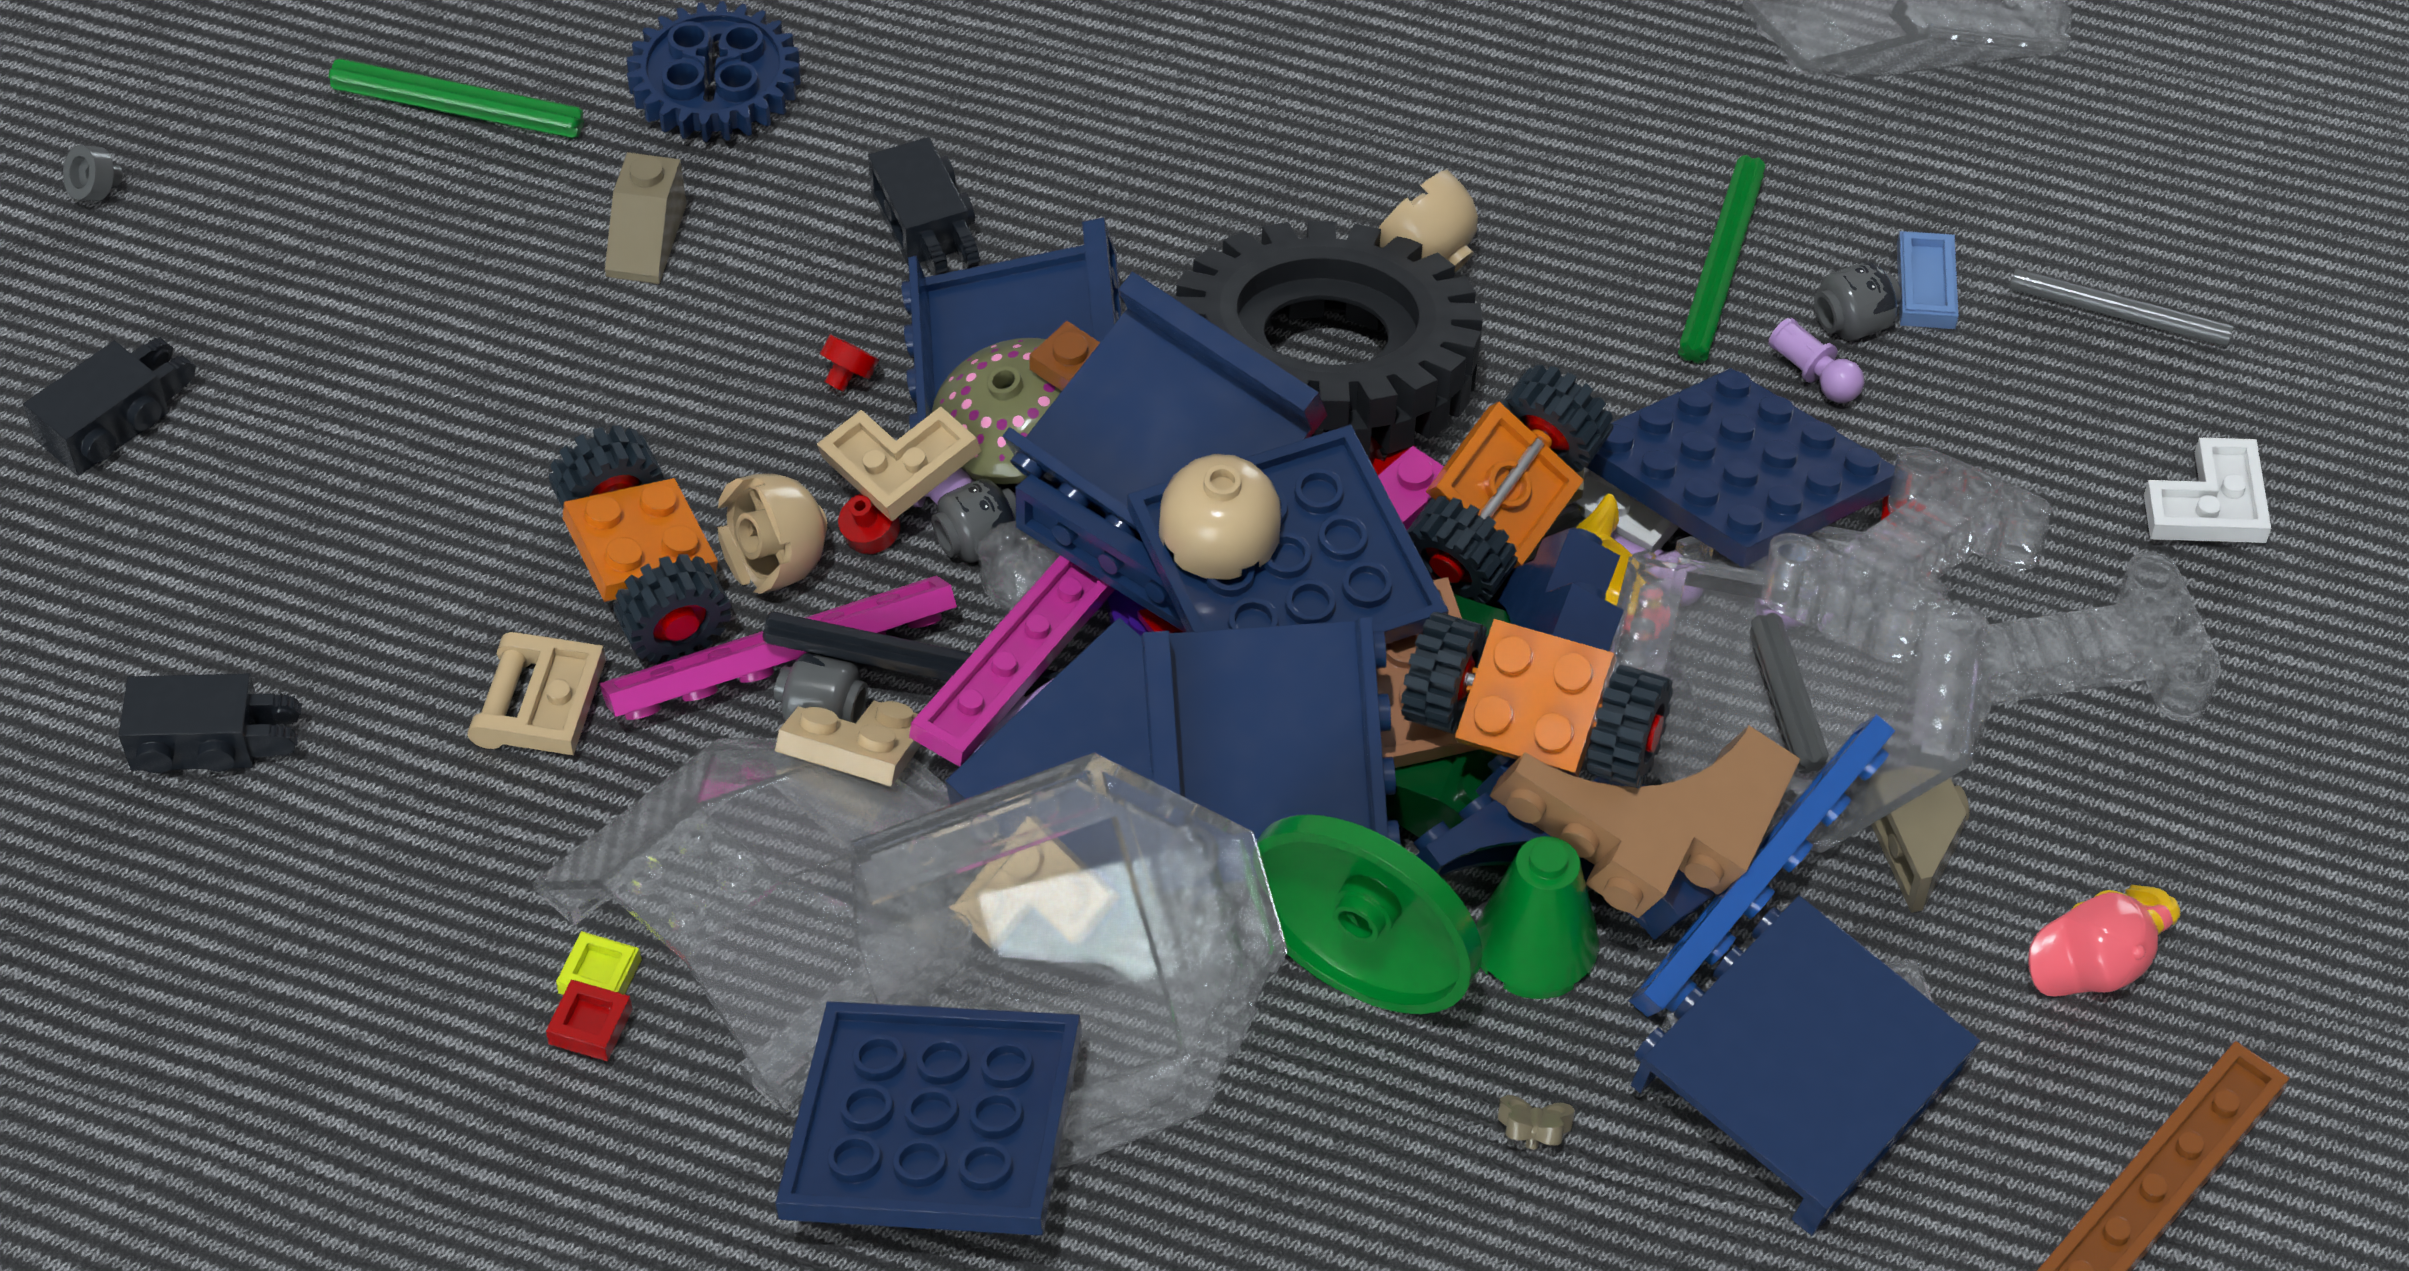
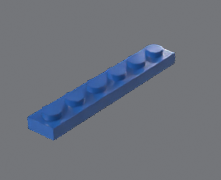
(1781, 848)

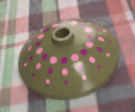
(985, 406)

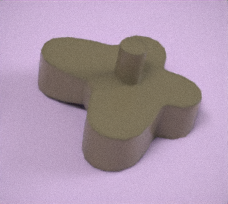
(1534, 1123)

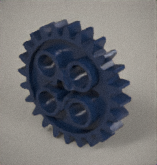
(751, 75)

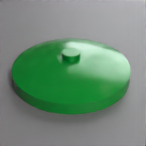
(1369, 915)

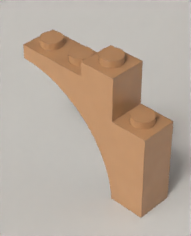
(1644, 835)

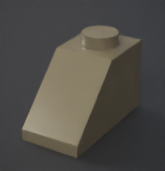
(644, 217)
(1922, 839)

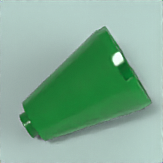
(1540, 922)

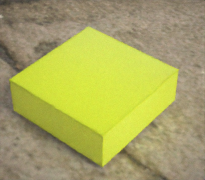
(600, 964)

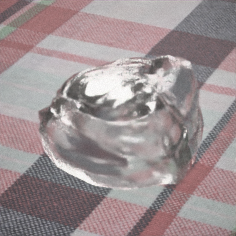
(1011, 563)

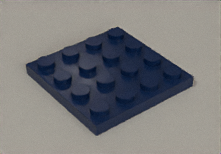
(1739, 466)
(1335, 557)
(931, 1118)

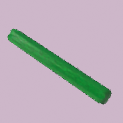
(456, 98)
(1721, 259)

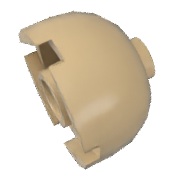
(1440, 220)
(1220, 516)
(771, 531)

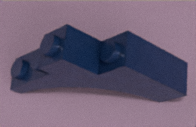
(1564, 590)
(1495, 836)

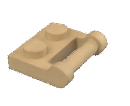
(554, 700)

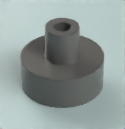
(90, 173)

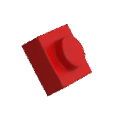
(589, 1020)

